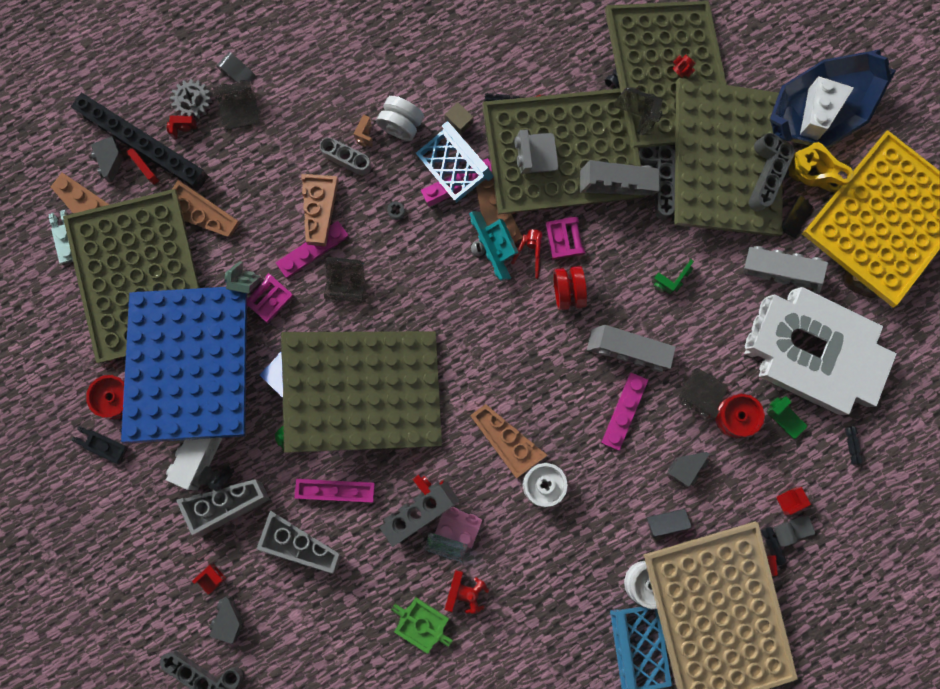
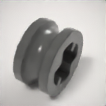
(396, 204)

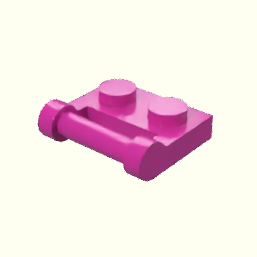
(559, 240)
(272, 302)

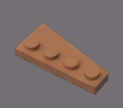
(75, 196)
(318, 206)
(488, 208)
(203, 212)
(511, 446)

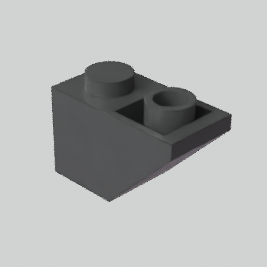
(109, 158)
(686, 468)
(228, 621)

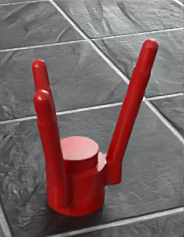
(533, 241)

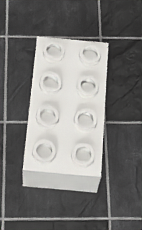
(190, 462)

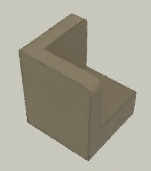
(459, 118)

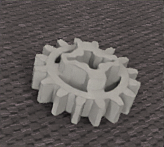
(200, 99)

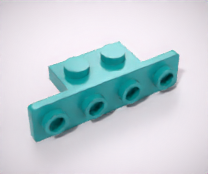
(497, 243)

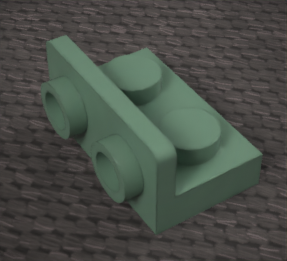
(239, 280)

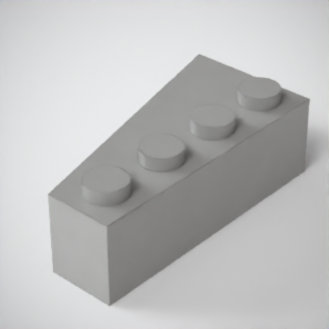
(618, 179)
(786, 268)
(631, 347)
(216, 508)
(291, 543)

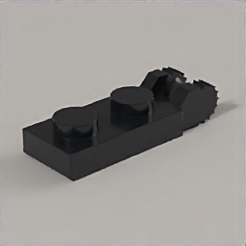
(101, 445)

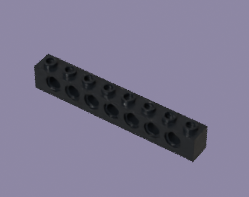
(139, 141)

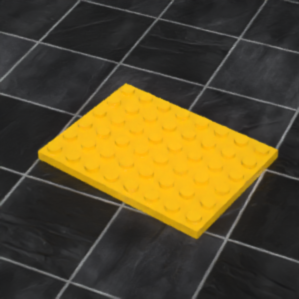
(883, 220)

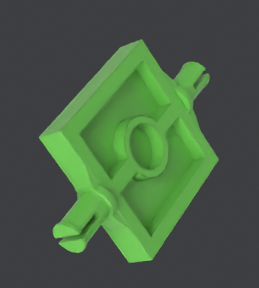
(421, 625)

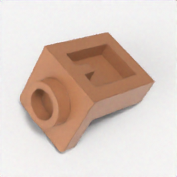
(363, 129)

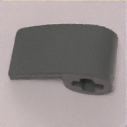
(234, 68)
(795, 529)

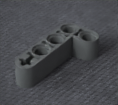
(775, 160)
(664, 182)
(198, 673)

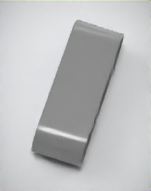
(341, 149)

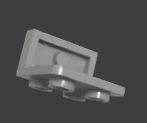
(536, 152)

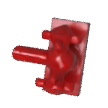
(465, 593)

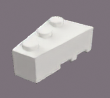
(822, 106)

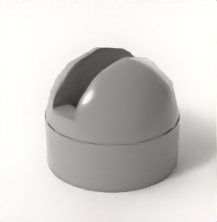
(474, 248)

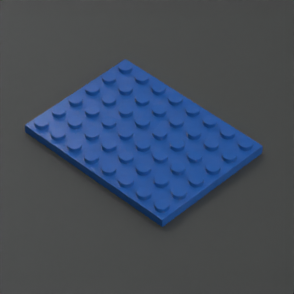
(185, 365)

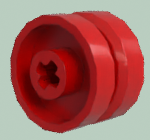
(570, 288)
(100, 394)
(749, 421)

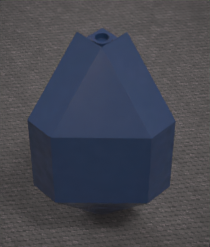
(864, 71)

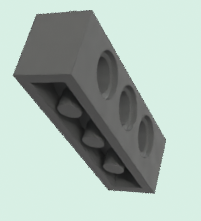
(444, 498)

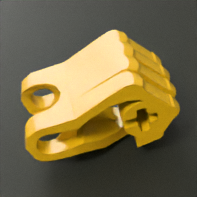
(825, 164)

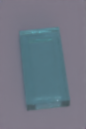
(445, 547)

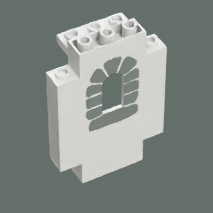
(850, 365)

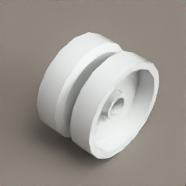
(400, 118)
(556, 485)
(637, 587)

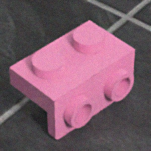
(459, 526)

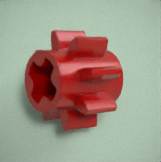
(684, 66)

